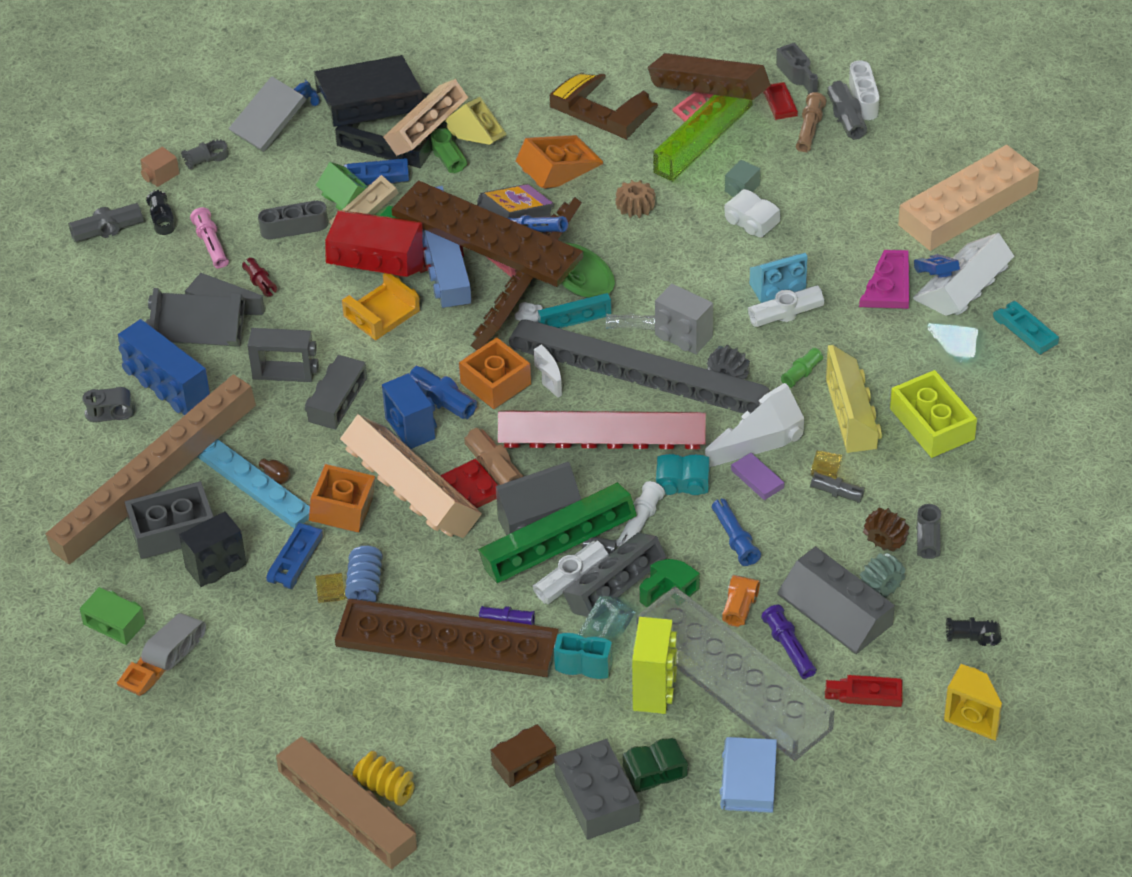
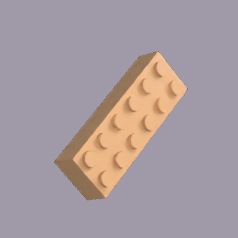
(968, 197)
(410, 477)

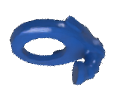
(307, 91)

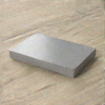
(267, 114)

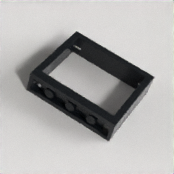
(375, 144)

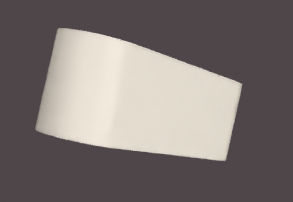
(864, 89)

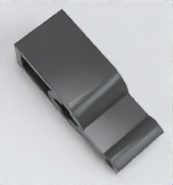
(796, 67)

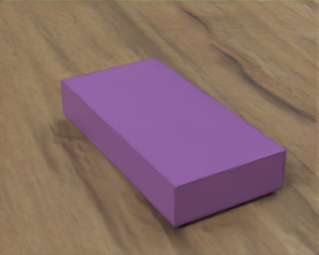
(757, 476)

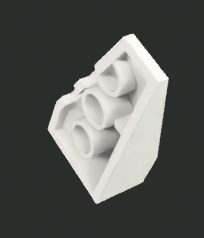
(766, 428)

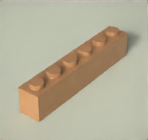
(347, 802)

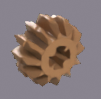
(635, 198)

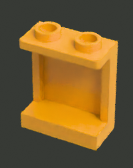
(383, 307)

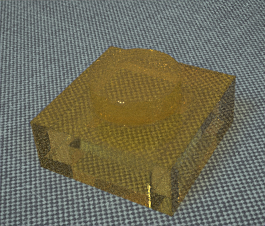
(826, 464)
(330, 587)

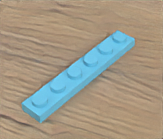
(255, 483)

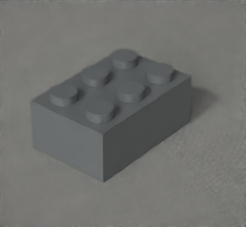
(162, 516)
(597, 789)

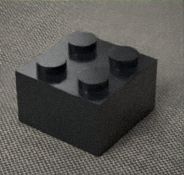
(213, 549)

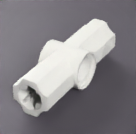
(786, 306)
(559, 579)

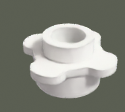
(528, 312)

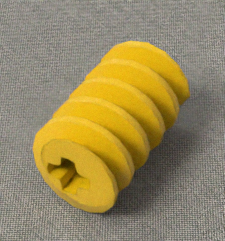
(384, 778)

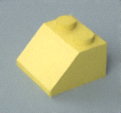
(475, 123)

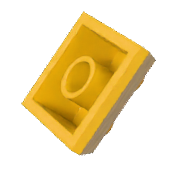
(973, 702)

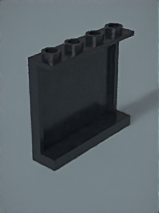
(368, 90)

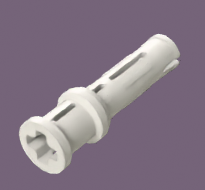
(645, 507)

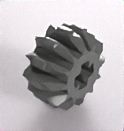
(729, 362)

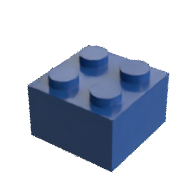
(409, 411)

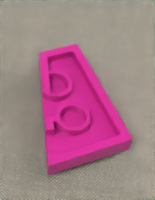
(889, 282)

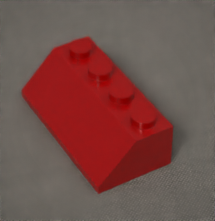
(375, 243)

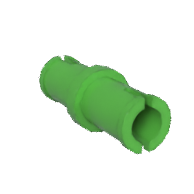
(802, 367)

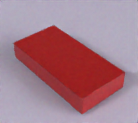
(780, 101)

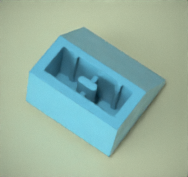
(779, 275)

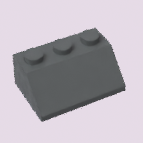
(535, 496)

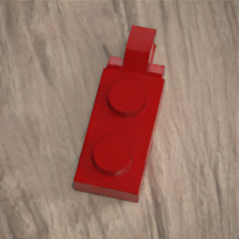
(866, 690)

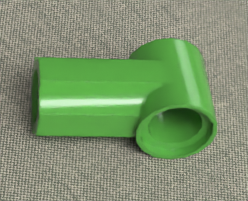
(447, 151)

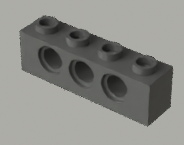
(614, 573)

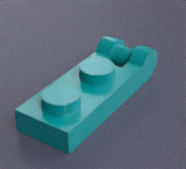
(1026, 327)

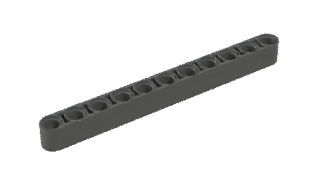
(639, 366)

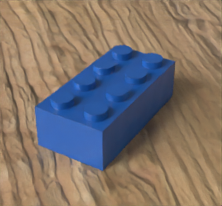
(162, 367)

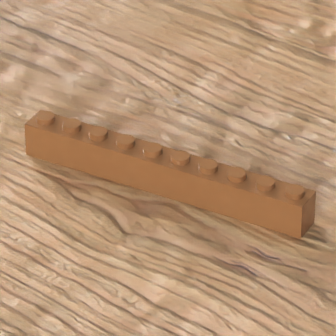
(151, 469)

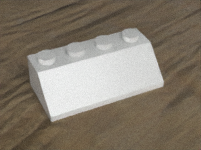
(978, 266)

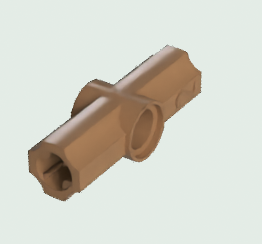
(491, 457)

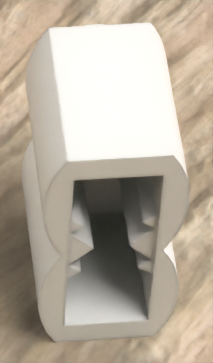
(752, 213)

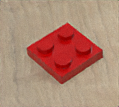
(472, 483)

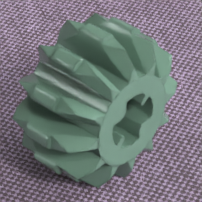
(883, 574)

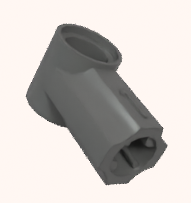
(928, 531)

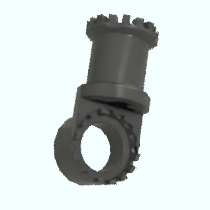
(205, 152)

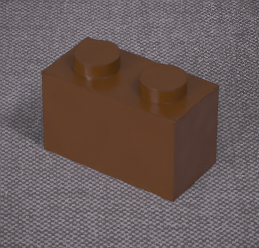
(523, 755)

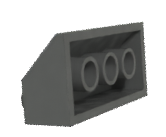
(837, 600)

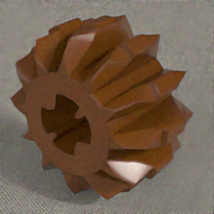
(886, 529)

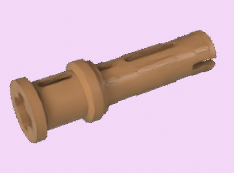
(812, 115)

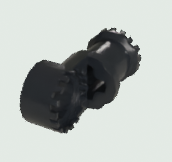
(160, 212)
(974, 631)

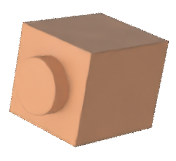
(159, 166)

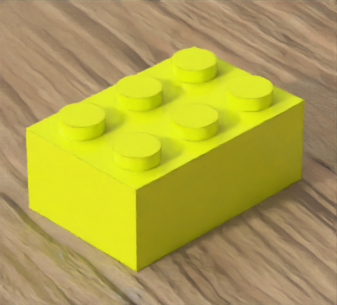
(933, 413)
(653, 665)

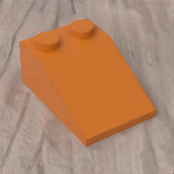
(556, 159)

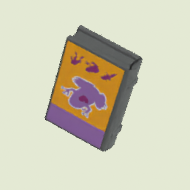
(516, 202)

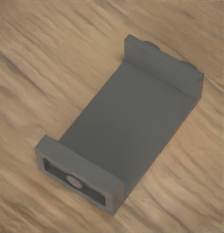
(197, 318)

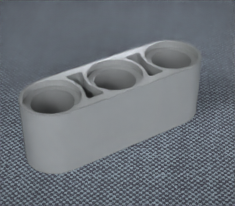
(173, 641)

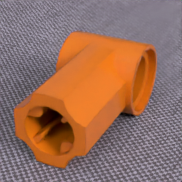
(740, 598)

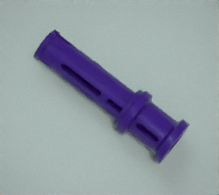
(784, 633)

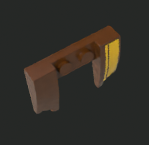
(571, 100)

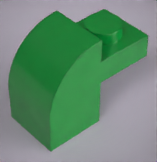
(665, 576)

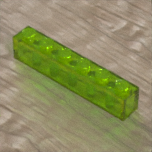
(697, 134)

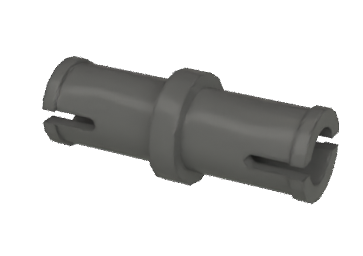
(837, 487)

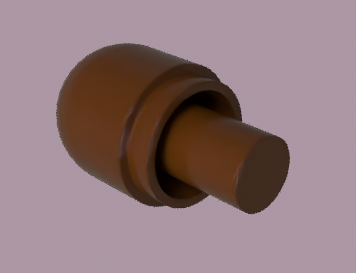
(275, 470)

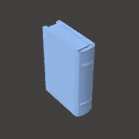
(748, 774)

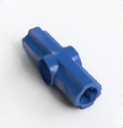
(444, 392)

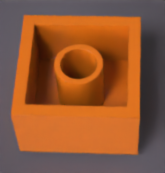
(495, 373)
(341, 498)

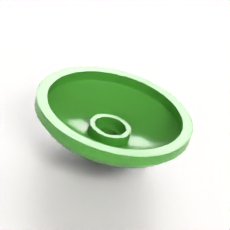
(590, 276)

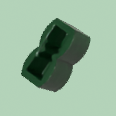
(655, 764)

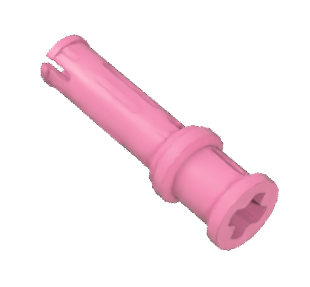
(207, 231)

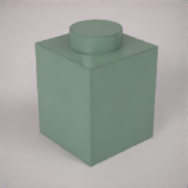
(742, 177)

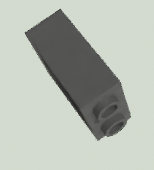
(282, 341)

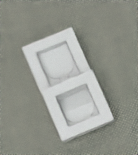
(550, 372)

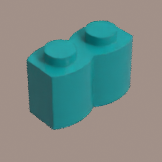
(683, 474)
(583, 655)

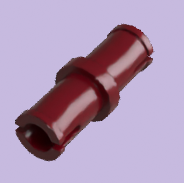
(259, 277)

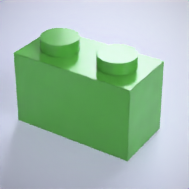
(340, 185)
(112, 615)

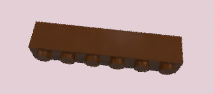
(709, 76)

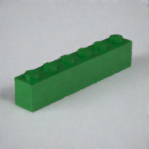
(557, 532)

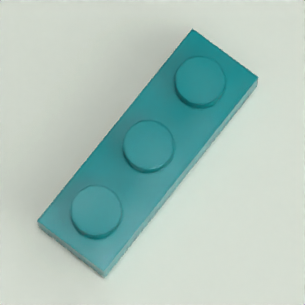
(576, 311)

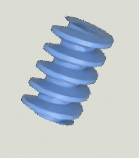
(363, 573)

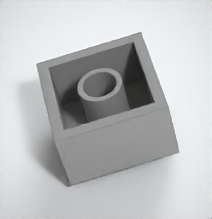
(683, 319)

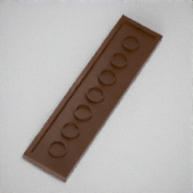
(488, 233)
(514, 288)
(447, 637)

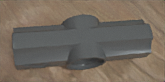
(847, 110)
(105, 222)

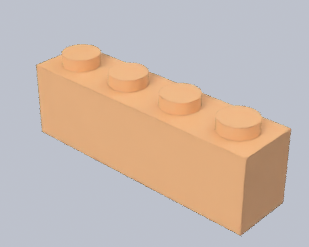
(425, 117)

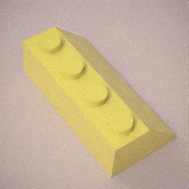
(851, 401)

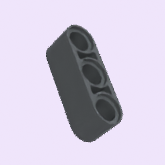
(293, 219)

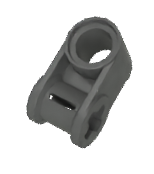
(109, 404)

